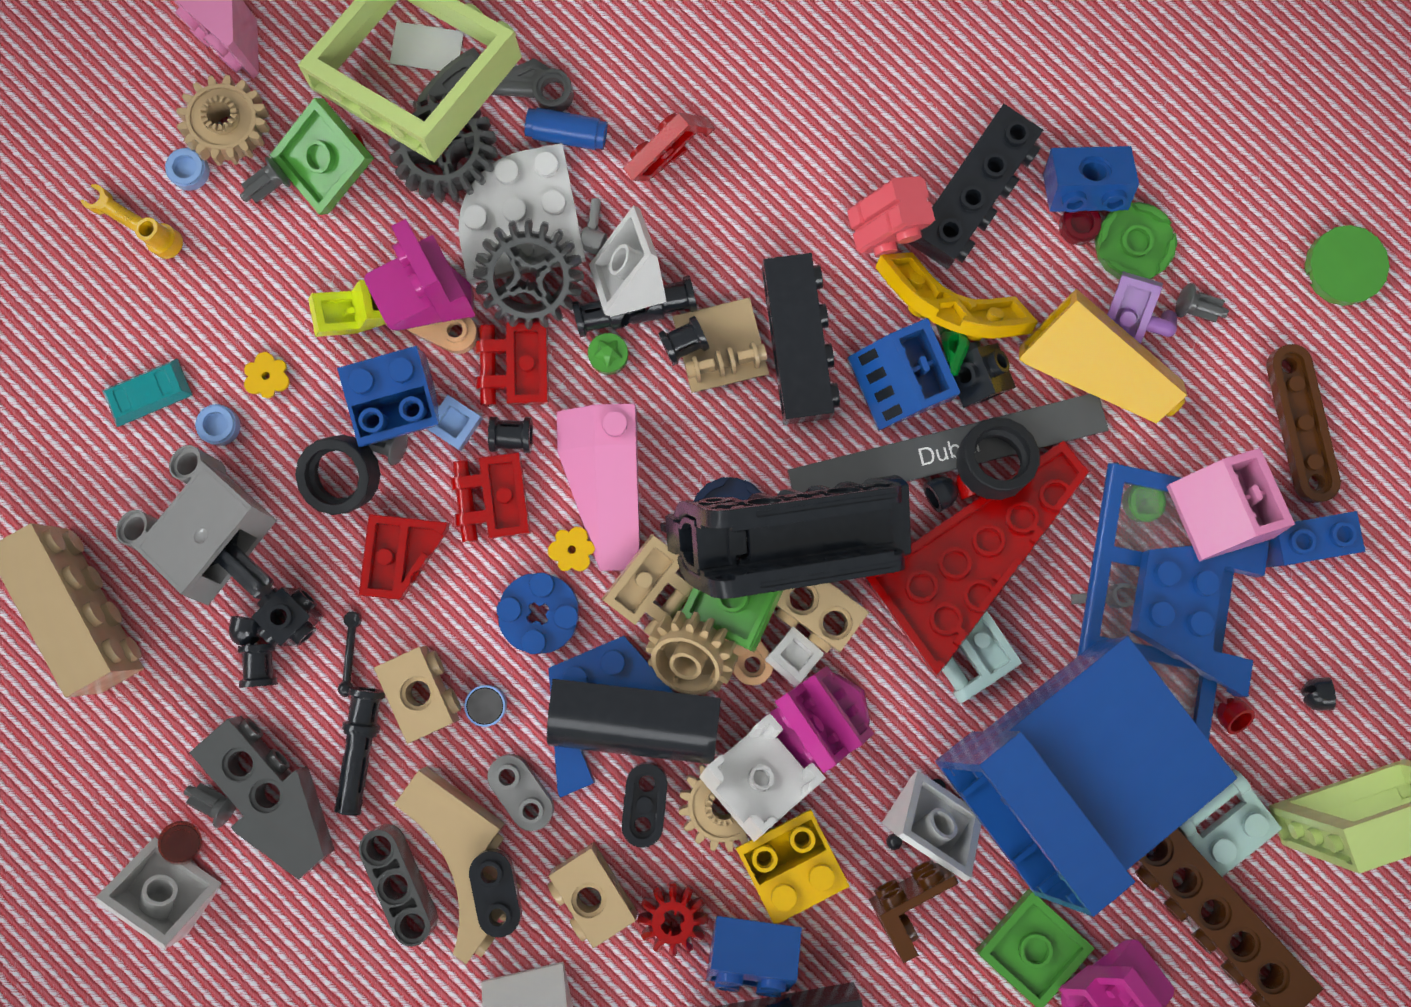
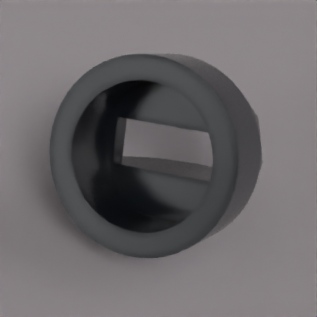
(941, 493)
(243, 630)
(1319, 694)

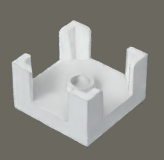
(760, 779)

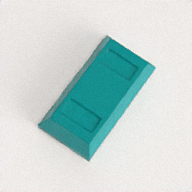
(147, 392)

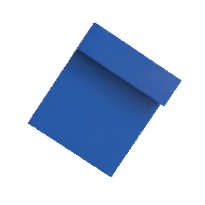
(1087, 775)

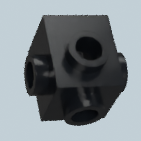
(983, 374)
(300, 617)

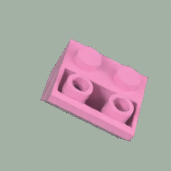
(225, 27)
(1230, 505)

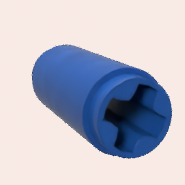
(566, 128)

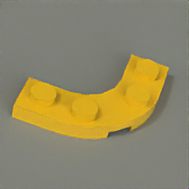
(955, 312)

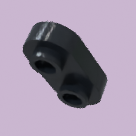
(644, 804)
(496, 893)

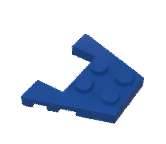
(1180, 607)
(609, 664)

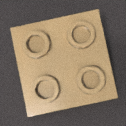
(733, 343)

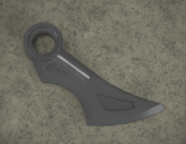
(522, 81)

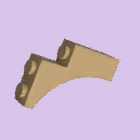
(461, 833)

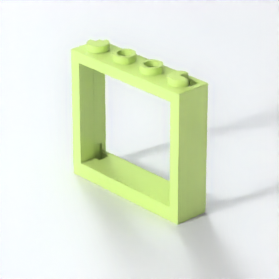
(458, 106)
(1352, 821)

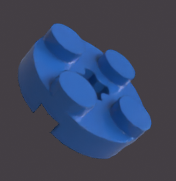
(514, 613)

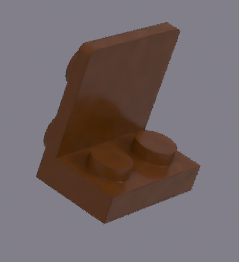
(896, 898)

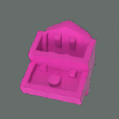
(418, 284)
(823, 719)
(1119, 979)

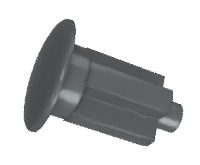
(264, 182)
(1199, 304)
(392, 448)
(210, 803)

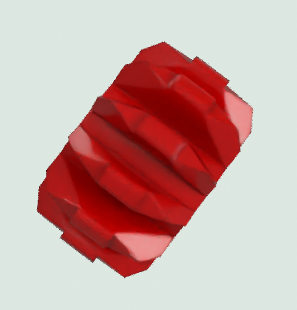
(688, 920)

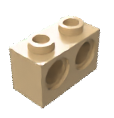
(824, 600)

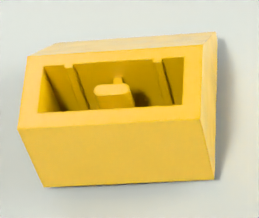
(792, 867)

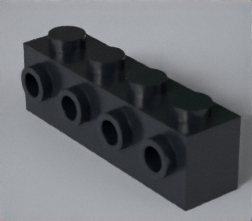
(976, 186)
(798, 338)

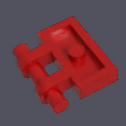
(525, 365)
(503, 497)

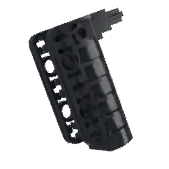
(791, 538)

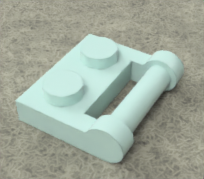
(988, 654)
(1236, 832)

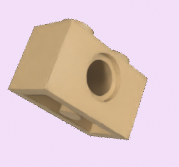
(397, 681)
(599, 921)

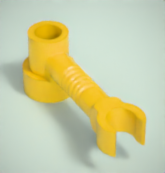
(158, 237)

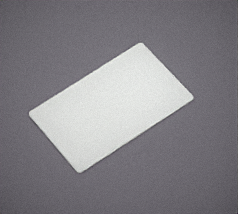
(425, 46)

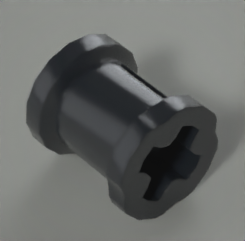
(684, 340)
(510, 434)
(257, 665)

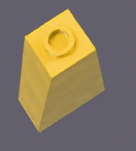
(1101, 358)

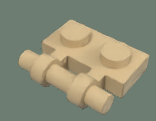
(644, 580)

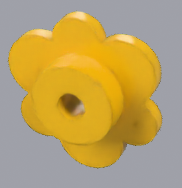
(257, 371)
(559, 549)

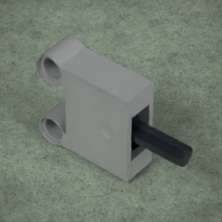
(203, 531)

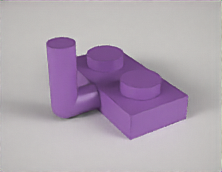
(1134, 307)

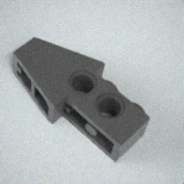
(286, 832)

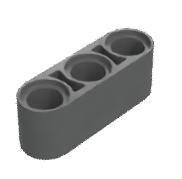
(394, 904)

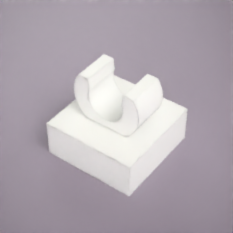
(794, 656)

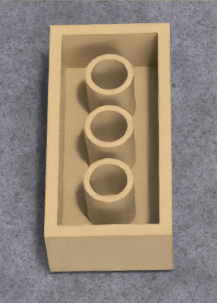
(67, 610)

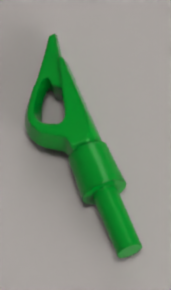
(954, 346)

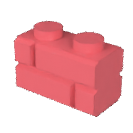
(891, 216)

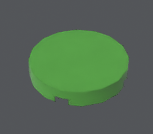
(1136, 241)
(1347, 265)

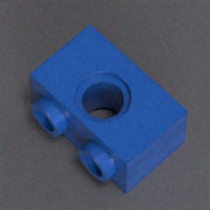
(1090, 179)
(1317, 540)

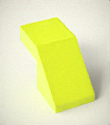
(344, 311)

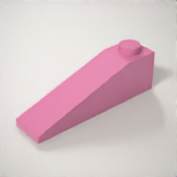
(601, 467)

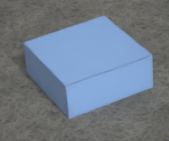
(456, 423)

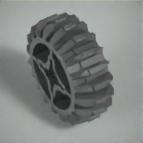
(453, 180)
(541, 263)

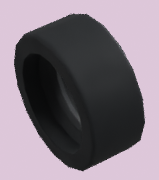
(1018, 438)
(309, 481)

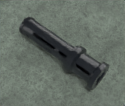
(360, 731)

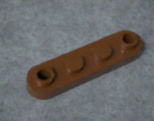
(1303, 423)

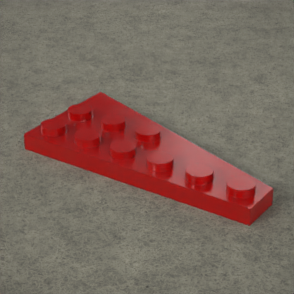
(972, 557)

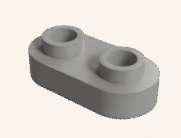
(521, 792)

